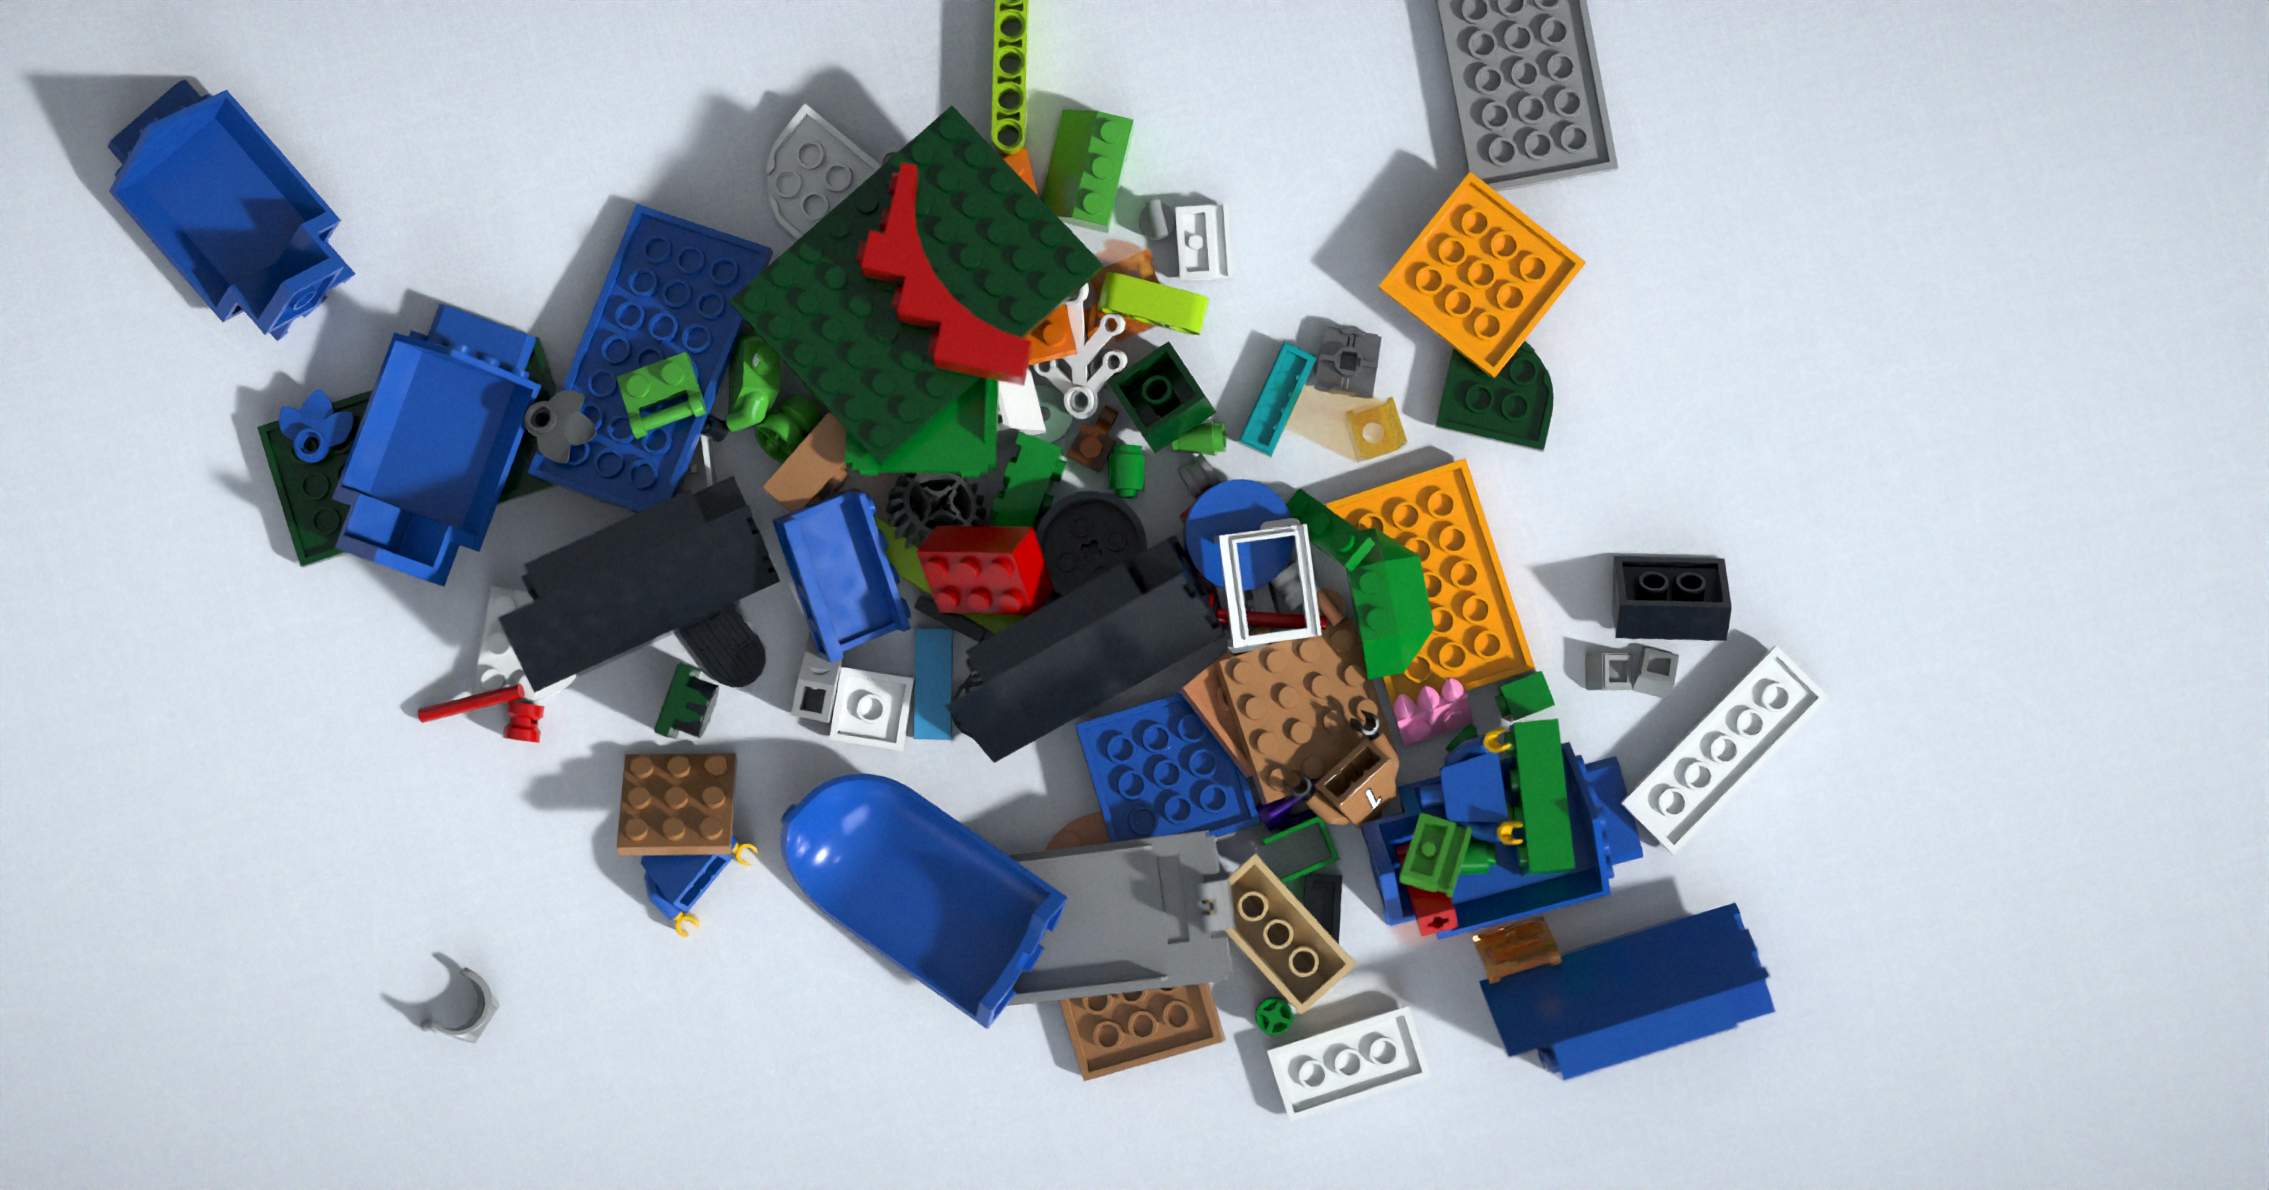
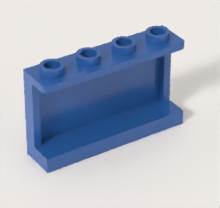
(842, 572)

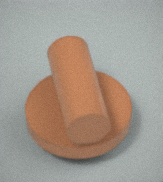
(1331, 605)

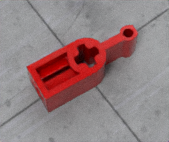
(1431, 909)

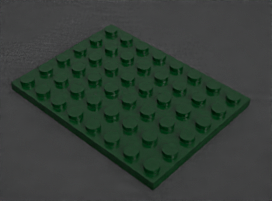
(984, 240)

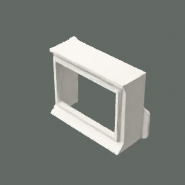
(1240, 639)

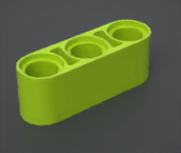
(1153, 303)

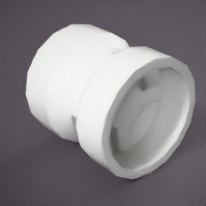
(1289, 583)

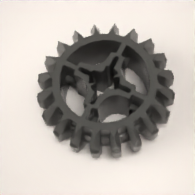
(926, 494)

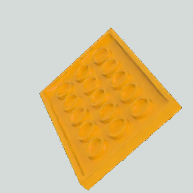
(1471, 606)

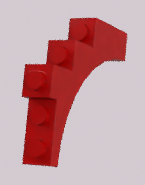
(963, 340)

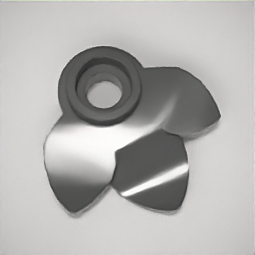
(565, 425)

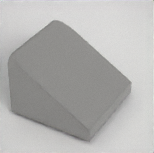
(1608, 671)
(1656, 672)

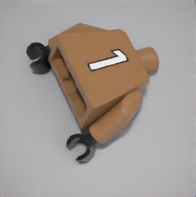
(1358, 784)

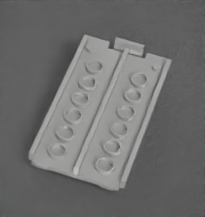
(1130, 918)

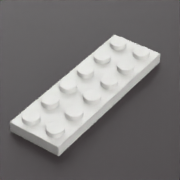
(1724, 750)

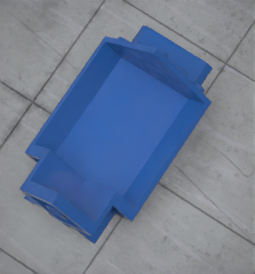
(227, 209)
(436, 444)
(1600, 834)
(1633, 994)

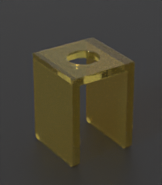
(1384, 415)

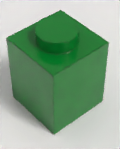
(1524, 697)

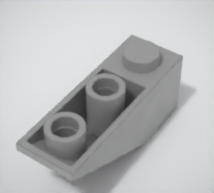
(816, 686)

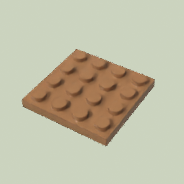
(1297, 706)
(1140, 1027)

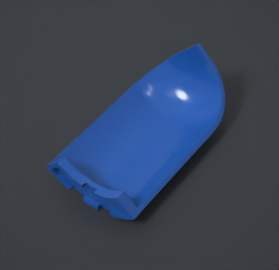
(920, 889)

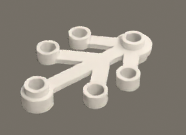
(1084, 356)

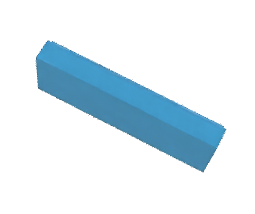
(933, 684)

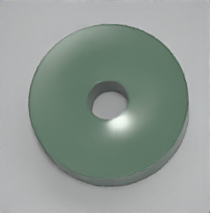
(1059, 419)

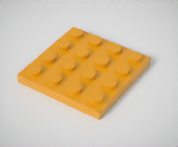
(1481, 275)

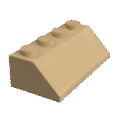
(1283, 936)

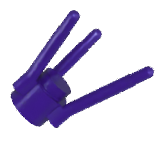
(1276, 812)

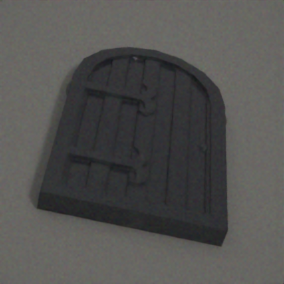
(727, 648)

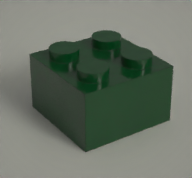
(1161, 397)

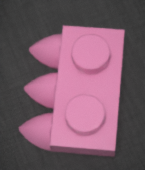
(1432, 712)

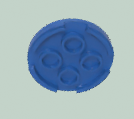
(1232, 509)

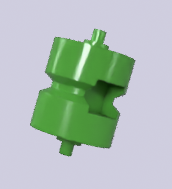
(785, 430)

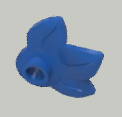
(316, 421)

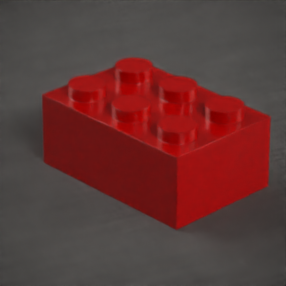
(985, 570)

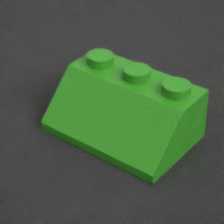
(1087, 167)

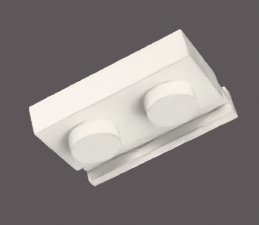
(1204, 242)

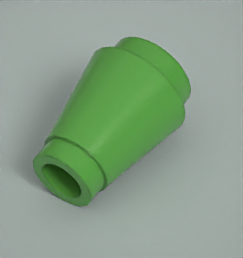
(1205, 439)

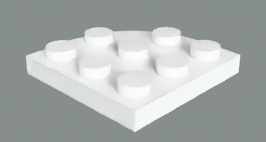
(813, 171)
(497, 661)

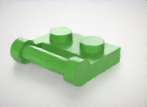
(659, 384)

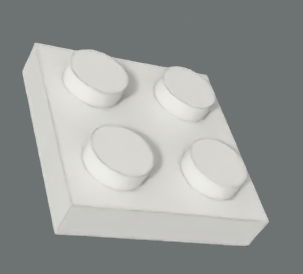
(871, 709)

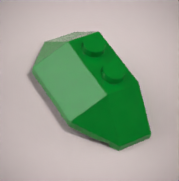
(1389, 606)

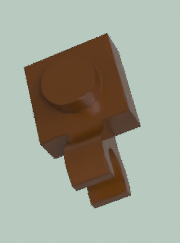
(1092, 444)

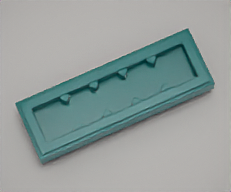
(1277, 399)

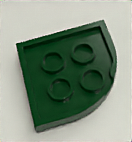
(1506, 409)

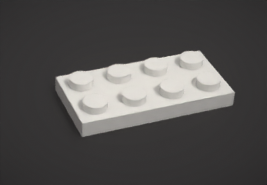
(1349, 1063)

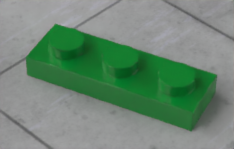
(1330, 531)

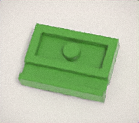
(1435, 854)

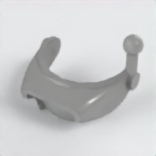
(486, 1008)

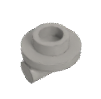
(1156, 220)

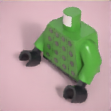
(752, 387)

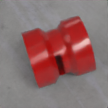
(523, 722)

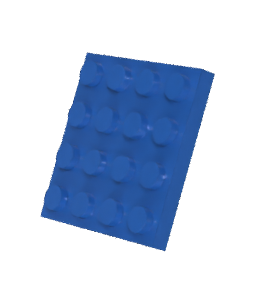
(1163, 773)

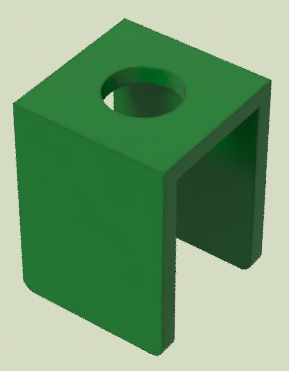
(1327, 839)

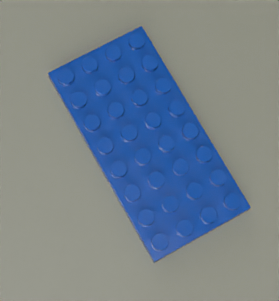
(658, 300)

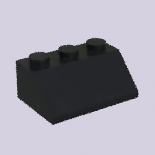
(1670, 598)

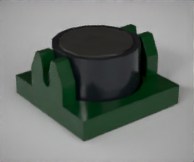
(687, 704)

